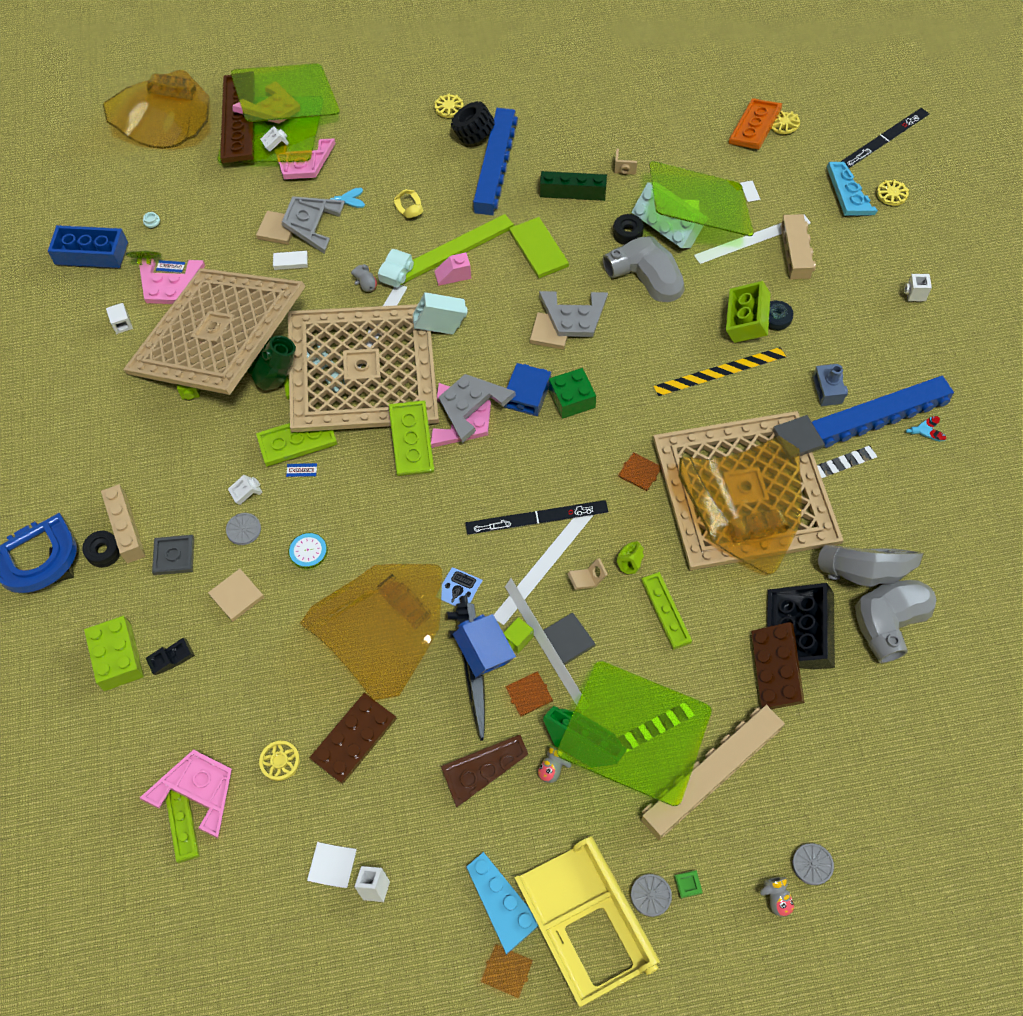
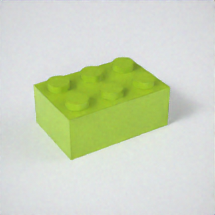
(748, 312)
(113, 653)

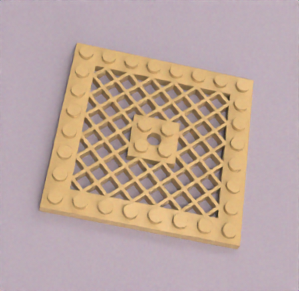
(214, 315)
(357, 417)
(702, 556)

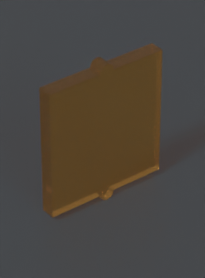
(640, 471)
(529, 694)
(507, 971)

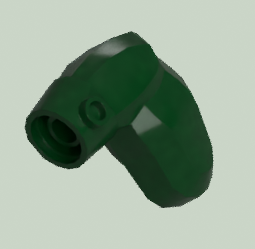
(273, 363)

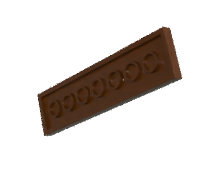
(236, 132)

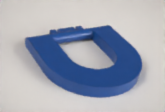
(51, 570)

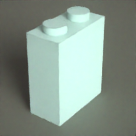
(439, 313)

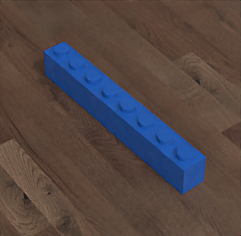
(494, 162)
(883, 411)

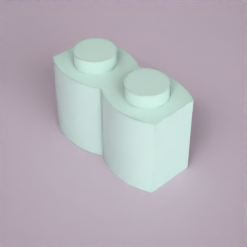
(395, 268)

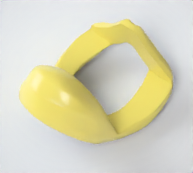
(411, 211)

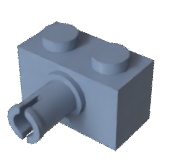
(830, 384)

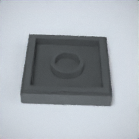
(801, 434)
(173, 555)
(569, 638)

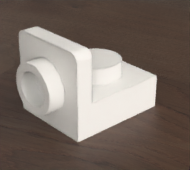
(273, 138)
(244, 488)

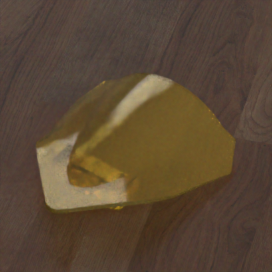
(160, 110)
(749, 500)
(381, 624)

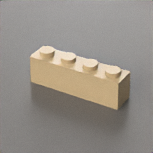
(797, 246)
(123, 524)

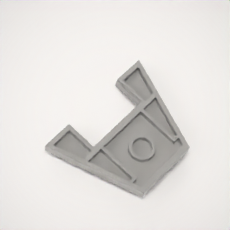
(304, 216)
(574, 319)
(466, 397)

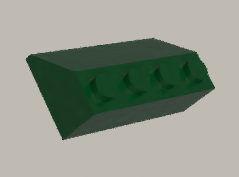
(573, 185)

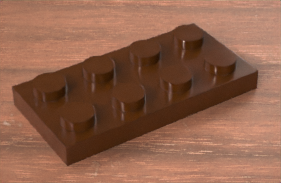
(777, 666)
(353, 738)

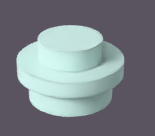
(151, 220)

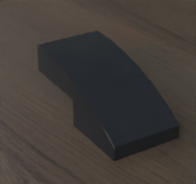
(166, 659)

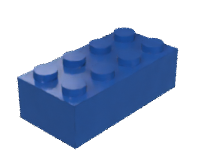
(88, 246)

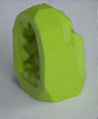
(630, 557)

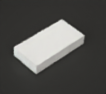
(290, 260)

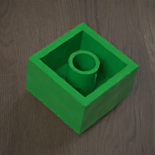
(572, 393)

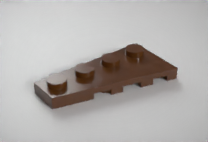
(477, 770)

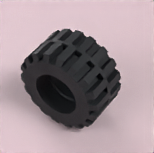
(472, 122)

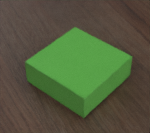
(688, 884)

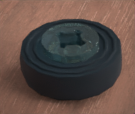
(785, 316)

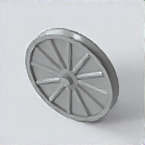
(243, 528)
(813, 864)
(651, 895)

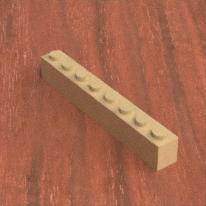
(715, 769)

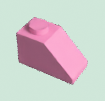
(453, 269)

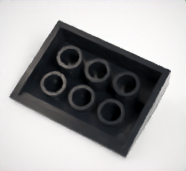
(812, 615)

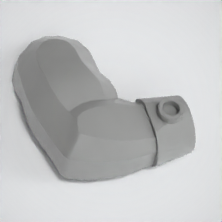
(651, 263)
(868, 566)
(892, 608)

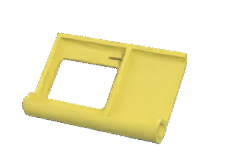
(572, 889)

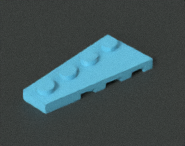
(848, 191)
(505, 908)

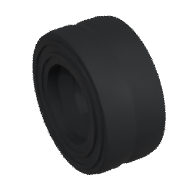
(627, 221)
(96, 540)

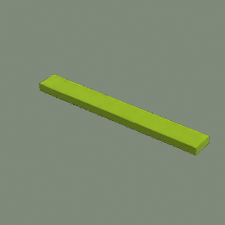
(459, 245)

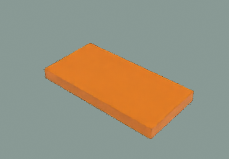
(755, 123)

